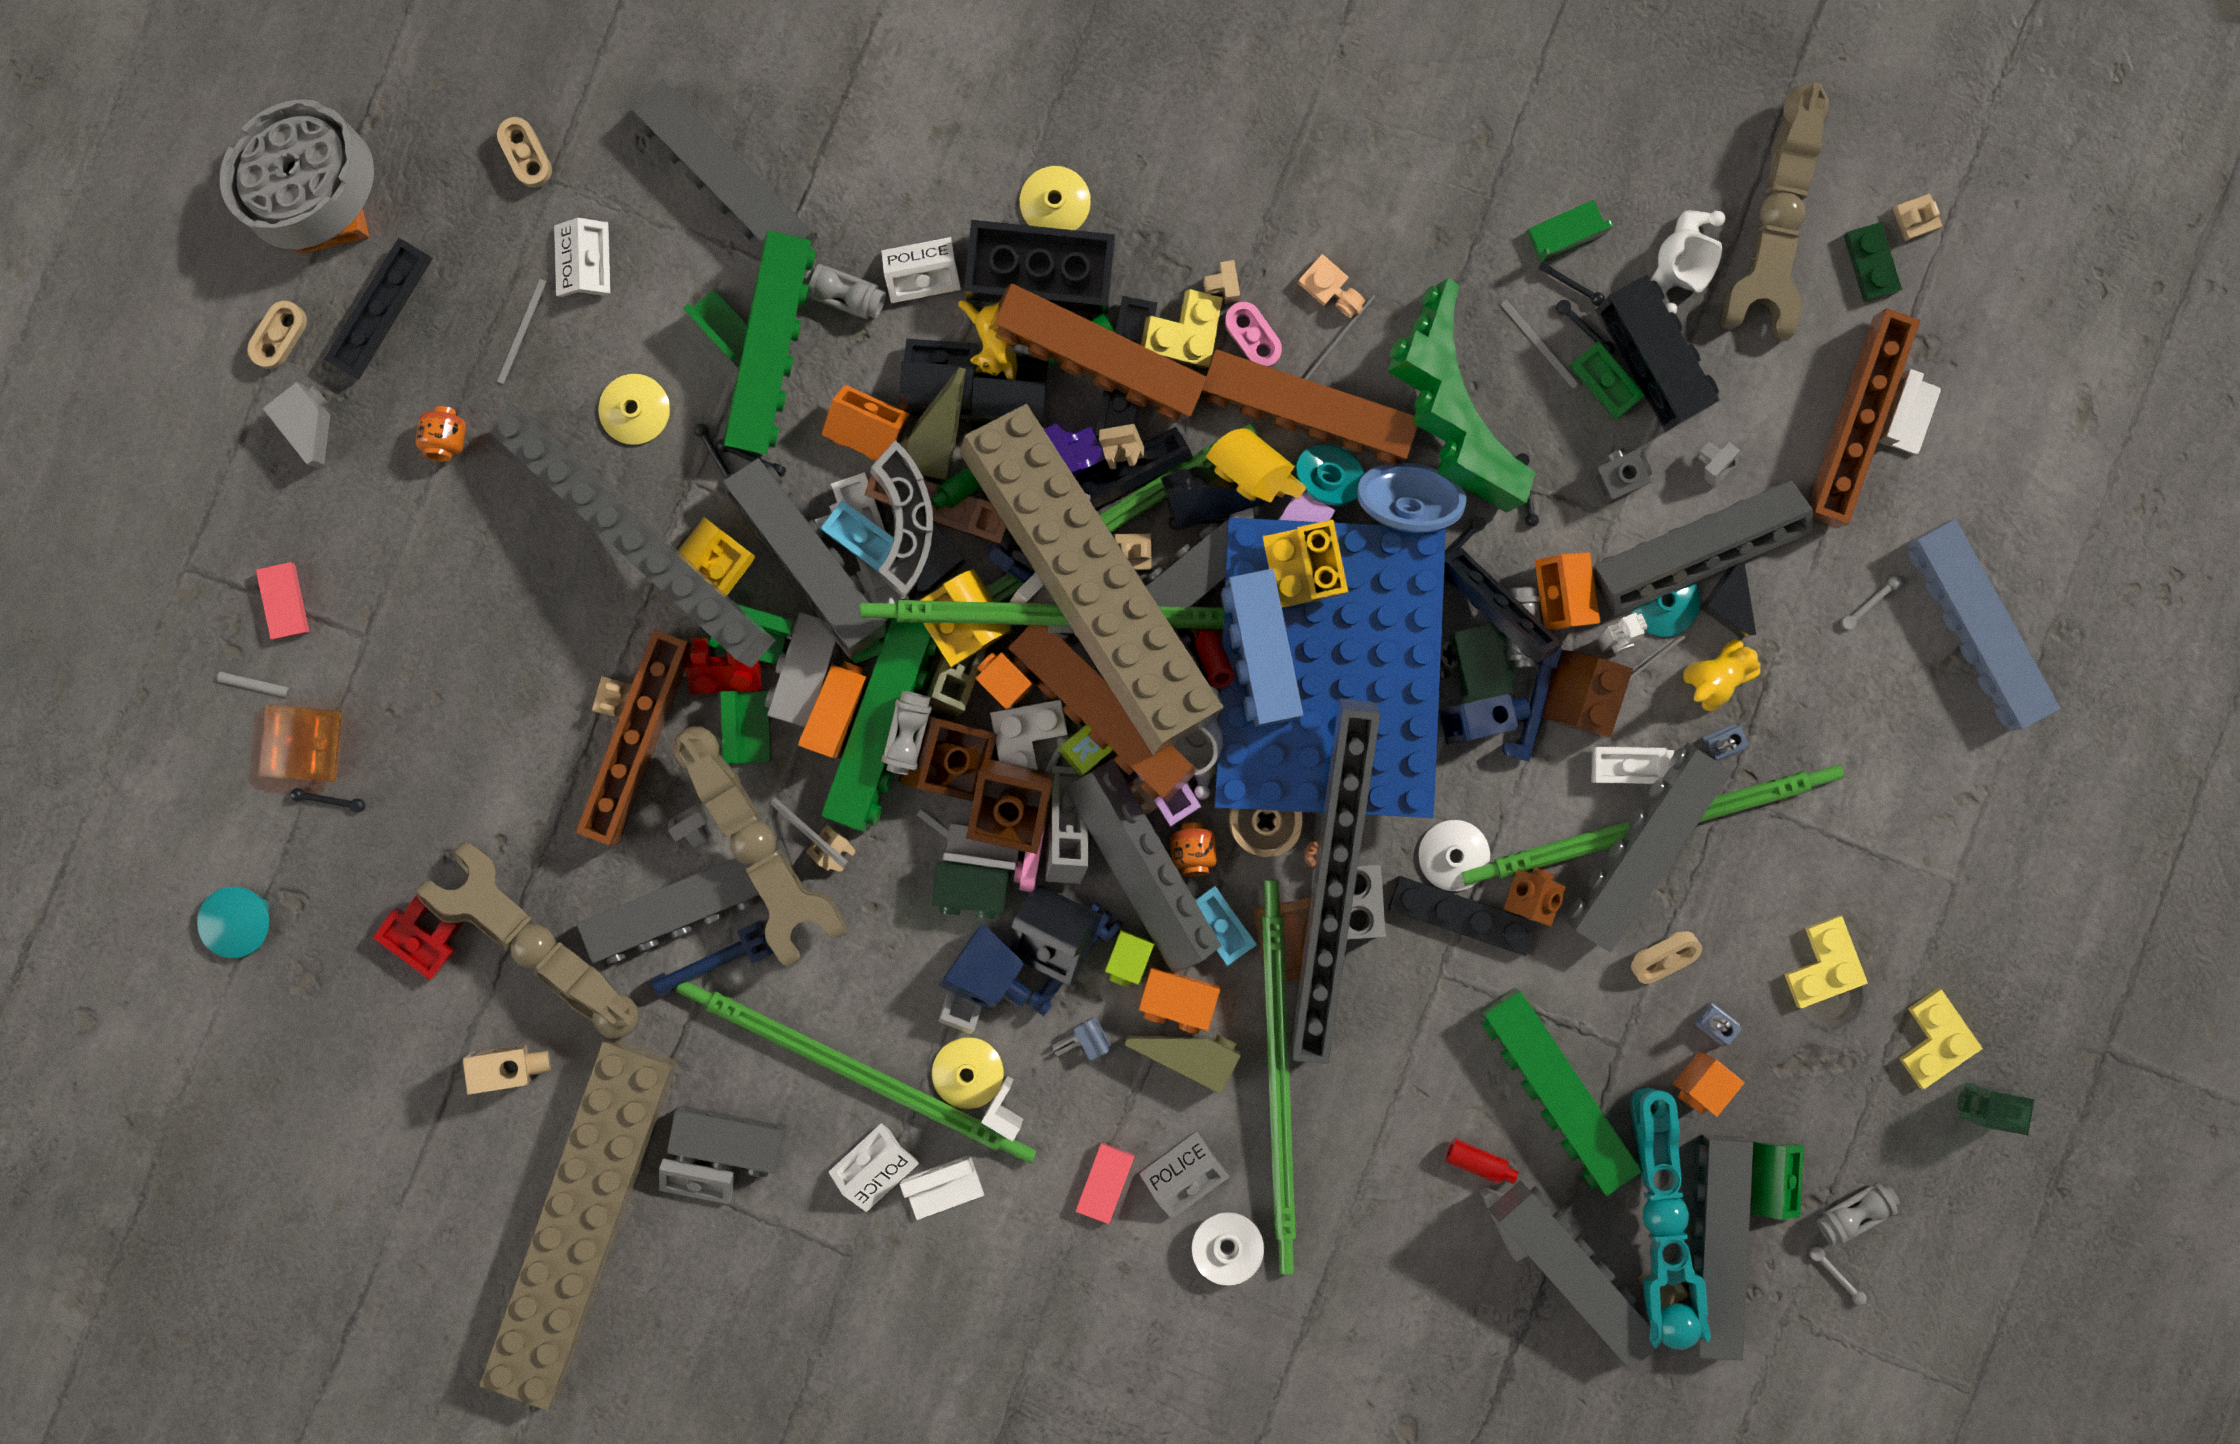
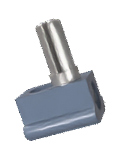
(1720, 745)
(1713, 1022)
(1090, 1036)

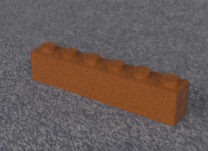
(1096, 352)
(1310, 407)
(1862, 417)
(1092, 700)
(635, 738)

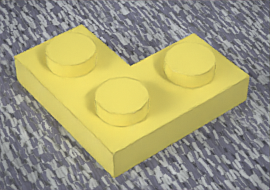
(1190, 339)
(1836, 965)
(1947, 1042)

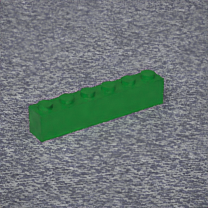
(767, 342)
(861, 773)
(1560, 1092)

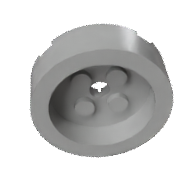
(323, 187)

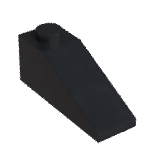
(1202, 496)

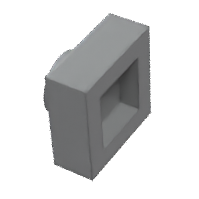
(959, 1013)

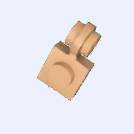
(1325, 280)

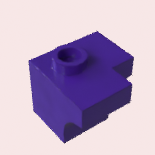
(1078, 449)

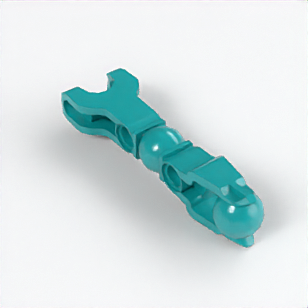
(1666, 1219)

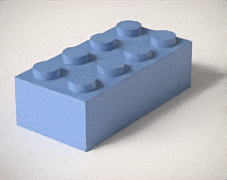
(1263, 648)

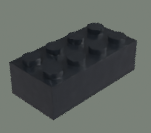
(1052, 263)
(1657, 352)

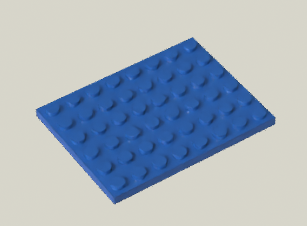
(1360, 647)

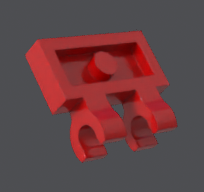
(719, 674)
(413, 942)

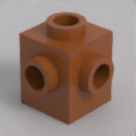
(1535, 896)

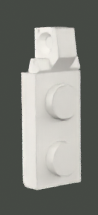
(1623, 634)
(1629, 764)

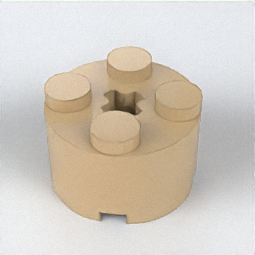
(1265, 841)

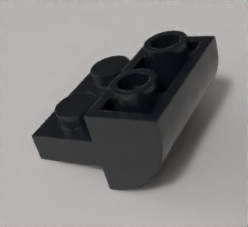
(928, 369)
(997, 396)
(1054, 934)

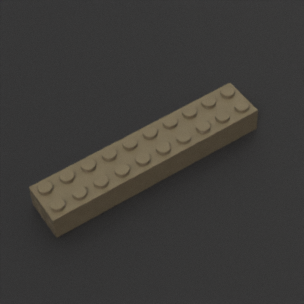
(1090, 579)
(579, 1223)

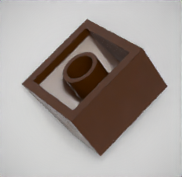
(1586, 693)
(950, 758)
(1010, 806)

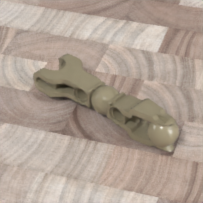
(1781, 216)
(754, 846)
(529, 943)

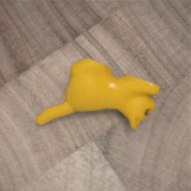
(995, 355)
(1719, 677)

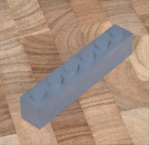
(1982, 626)

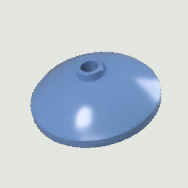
(1411, 497)

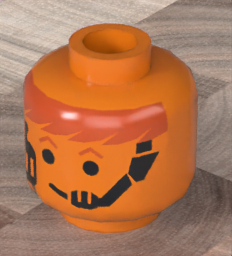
(440, 434)
(1193, 850)

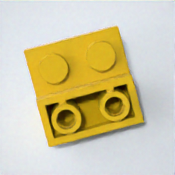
(1254, 466)
(716, 555)
(1306, 564)
(963, 640)

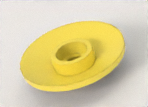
(1069, 212)
(649, 417)
(969, 1054)

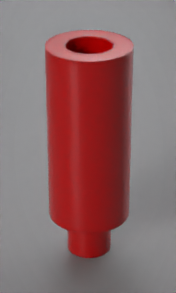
(1214, 658)
(1480, 1162)

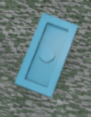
(858, 535)
(1226, 926)

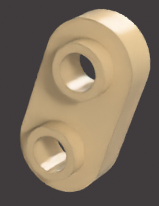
(524, 154)
(275, 333)
(1666, 957)

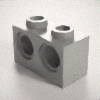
(1371, 902)

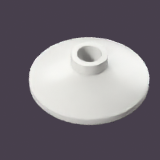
(1436, 850)
(1231, 1266)

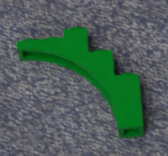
(1444, 408)

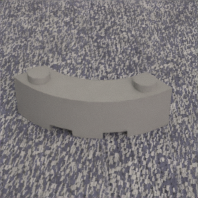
(912, 518)

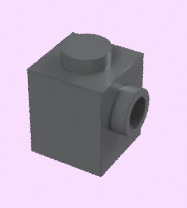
(1622, 474)

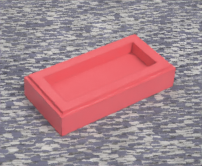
(282, 601)
(1105, 1183)

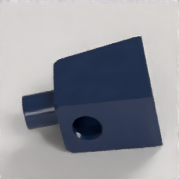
(1483, 718)
(986, 972)

